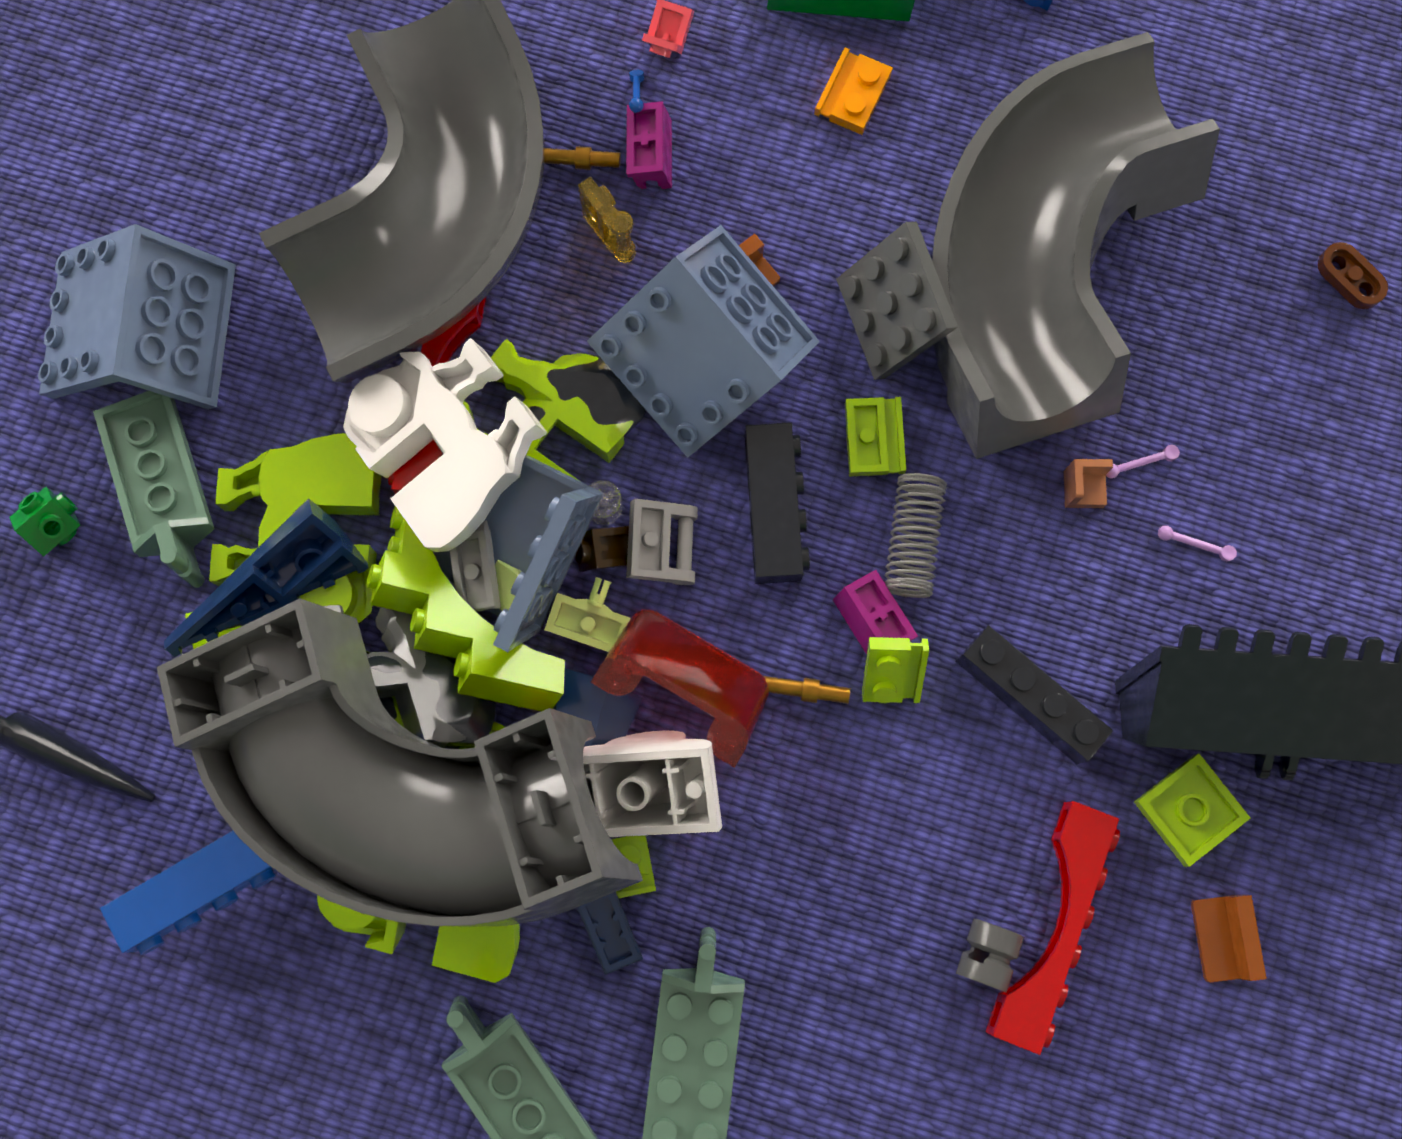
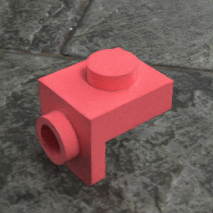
(668, 28)

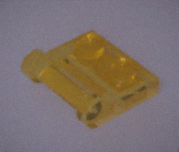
(609, 224)

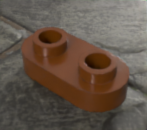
(1353, 274)

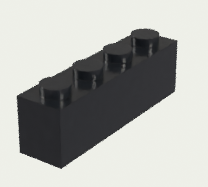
(774, 503)
(1034, 696)

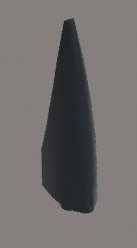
(66, 755)

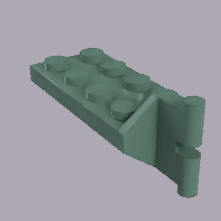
(156, 480)
(694, 1050)
(509, 1080)

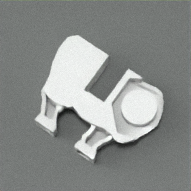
(416, 403)

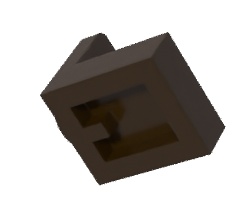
(603, 549)

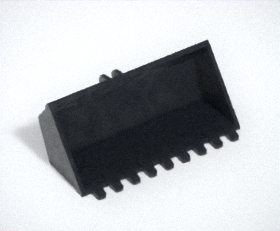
(1266, 700)

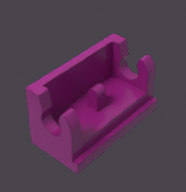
(649, 145)
(872, 610)

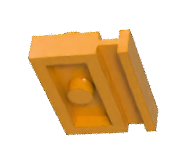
(853, 91)

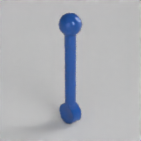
(636, 103)

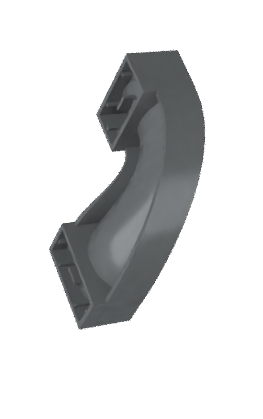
(443, 203)
(1025, 230)
(368, 810)

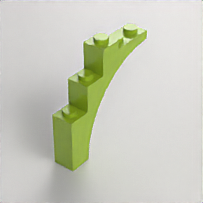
(446, 625)

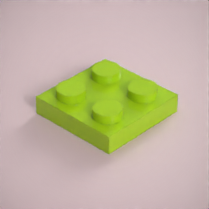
(1192, 810)

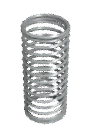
(923, 587)

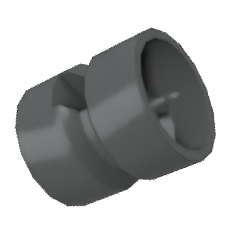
(990, 955)

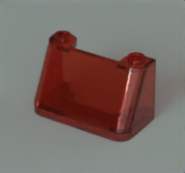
(693, 671)

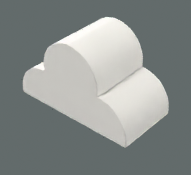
(653, 784)

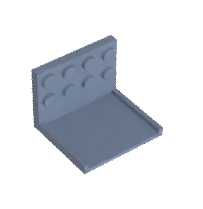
(140, 316)
(703, 340)
(537, 531)

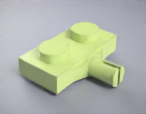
(587, 619)

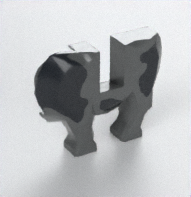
(425, 687)

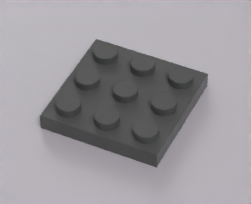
(896, 301)

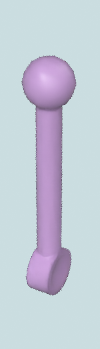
(1169, 453)
(1226, 553)

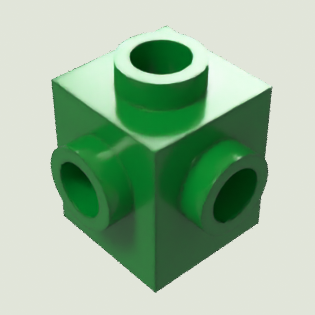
(45, 520)

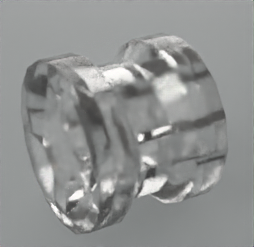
(615, 509)

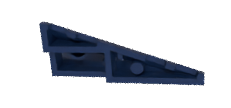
(294, 560)
(608, 713)

